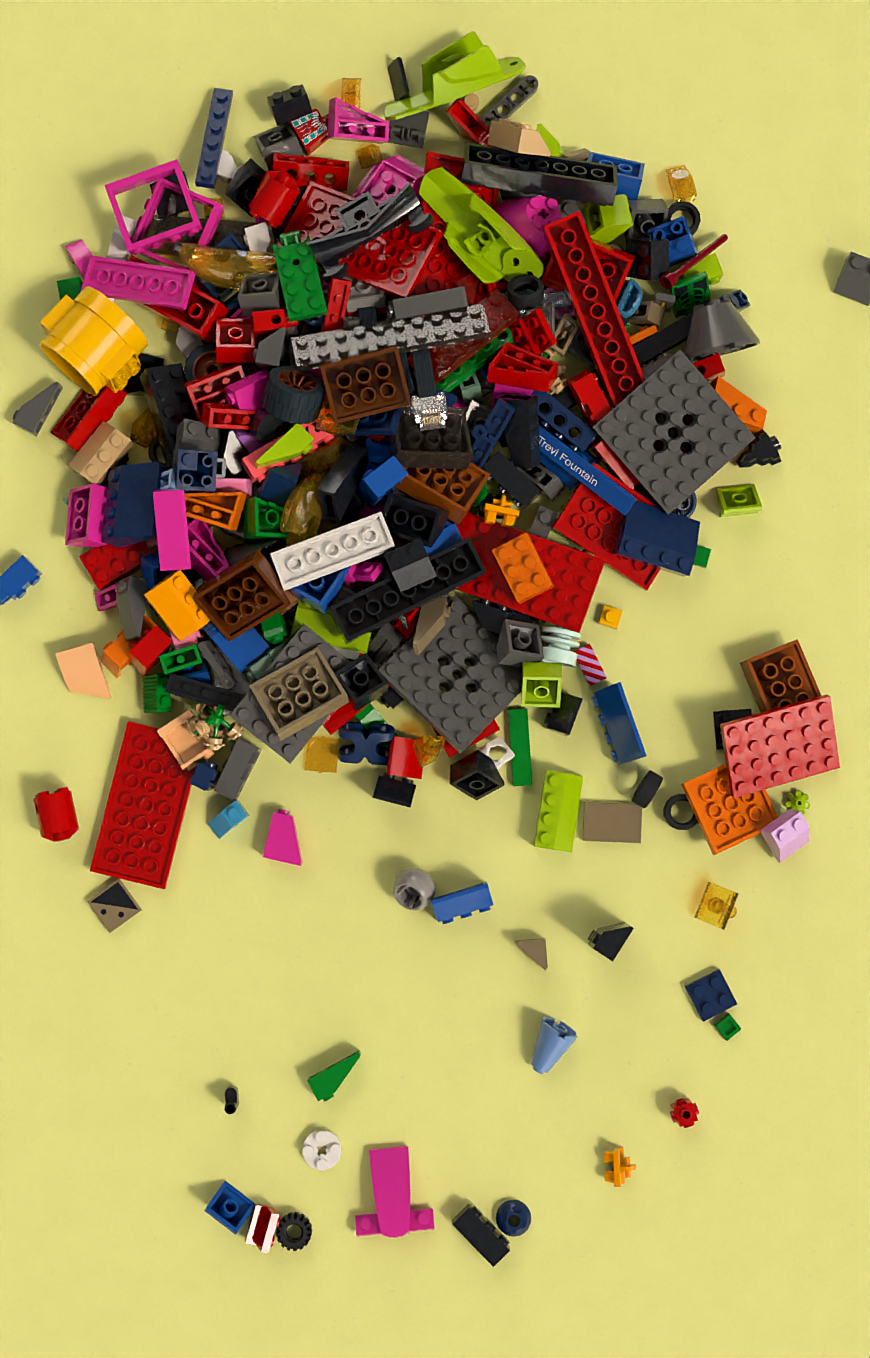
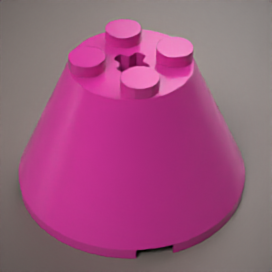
(526, 217)

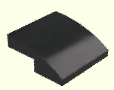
(171, 202)

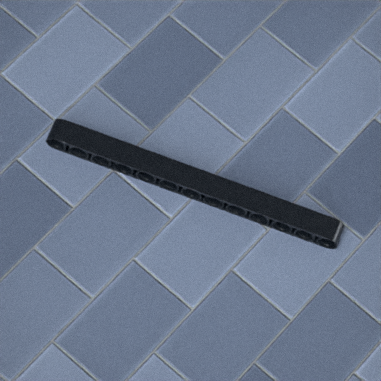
(645, 352)

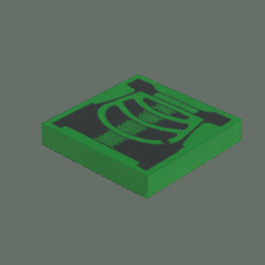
(690, 293)

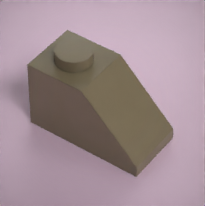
(647, 314)

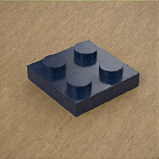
(711, 995)

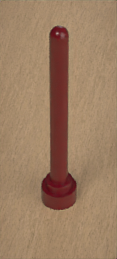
(670, 279)

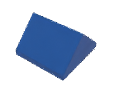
(230, 1207)

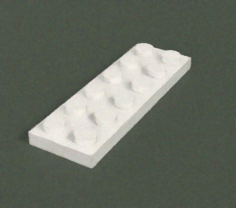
(332, 551)

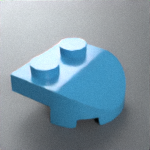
(629, 298)

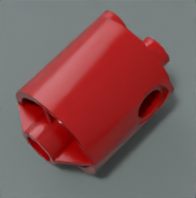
(274, 197)
(56, 814)

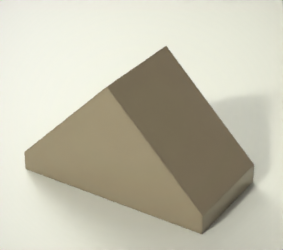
(564, 332)
(535, 950)

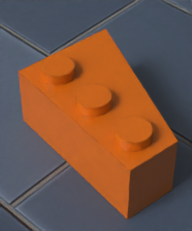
(745, 408)
(216, 508)
(116, 653)

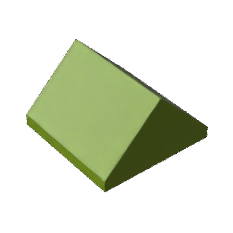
(738, 500)

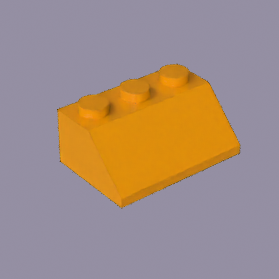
(175, 605)

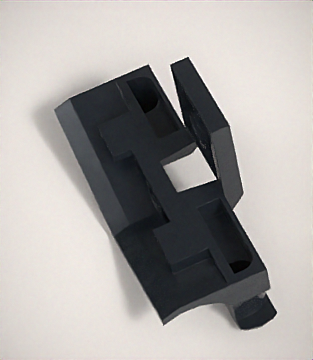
(391, 213)

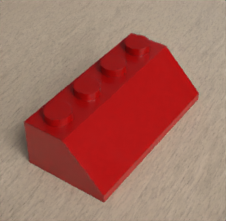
(86, 415)

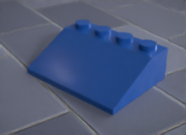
(619, 724)

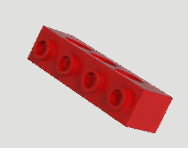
(319, 166)
(227, 417)

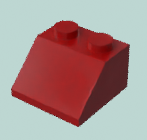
(235, 340)
(147, 652)

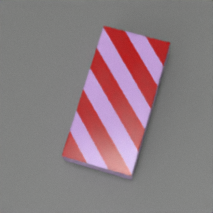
(590, 665)

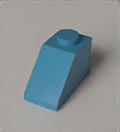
(228, 819)

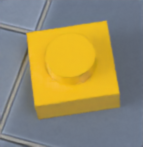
(610, 617)

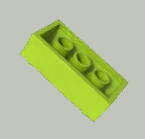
(326, 628)
(558, 811)

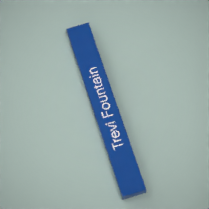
(585, 472)

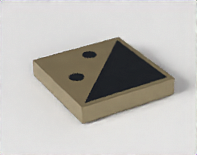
(114, 905)

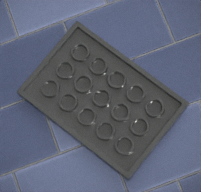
(252, 717)

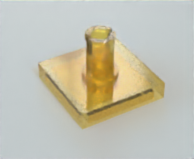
(717, 905)

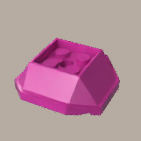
(389, 177)

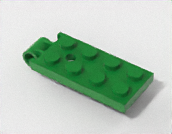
(299, 282)

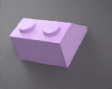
(786, 834)

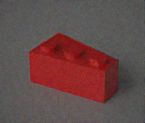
(522, 369)
(212, 387)
(589, 397)
(612, 462)

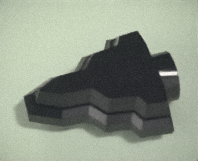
(760, 451)

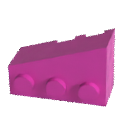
(352, 124)
(205, 554)

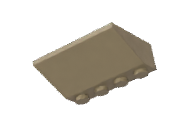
(299, 694)

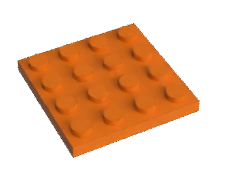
(724, 818)

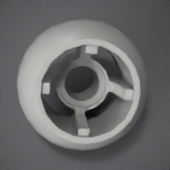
(414, 889)

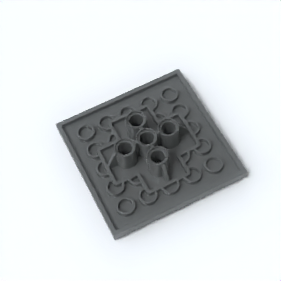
(712, 435)
(455, 713)

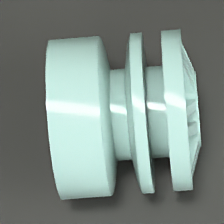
(559, 645)

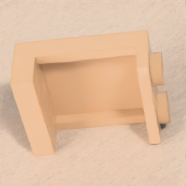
(182, 744)

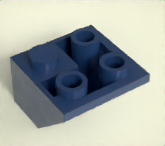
(195, 470)

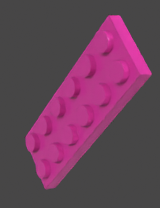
(139, 282)

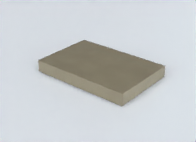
(612, 822)

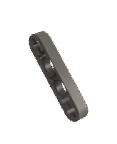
(507, 101)

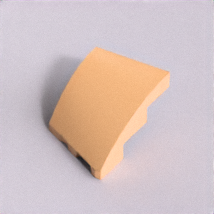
(83, 671)

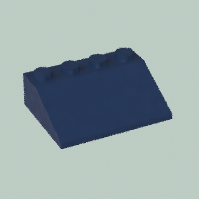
(131, 504)
(658, 539)

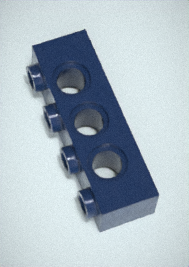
(585, 433)

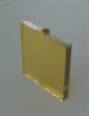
(322, 754)

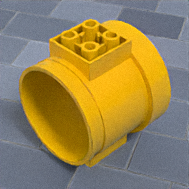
(93, 341)

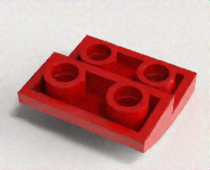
(533, 333)
(403, 759)

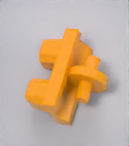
(491, 511)
(621, 1164)

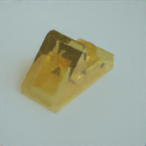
(428, 748)

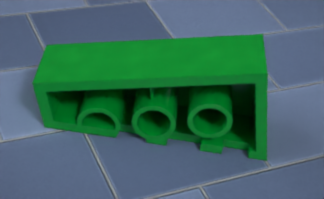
(263, 520)

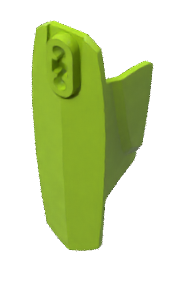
(454, 73)
(477, 231)

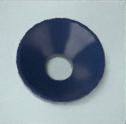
(510, 1208)

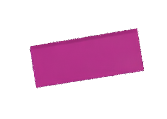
(171, 529)

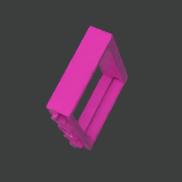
(143, 178)
(151, 206)

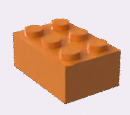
(523, 568)

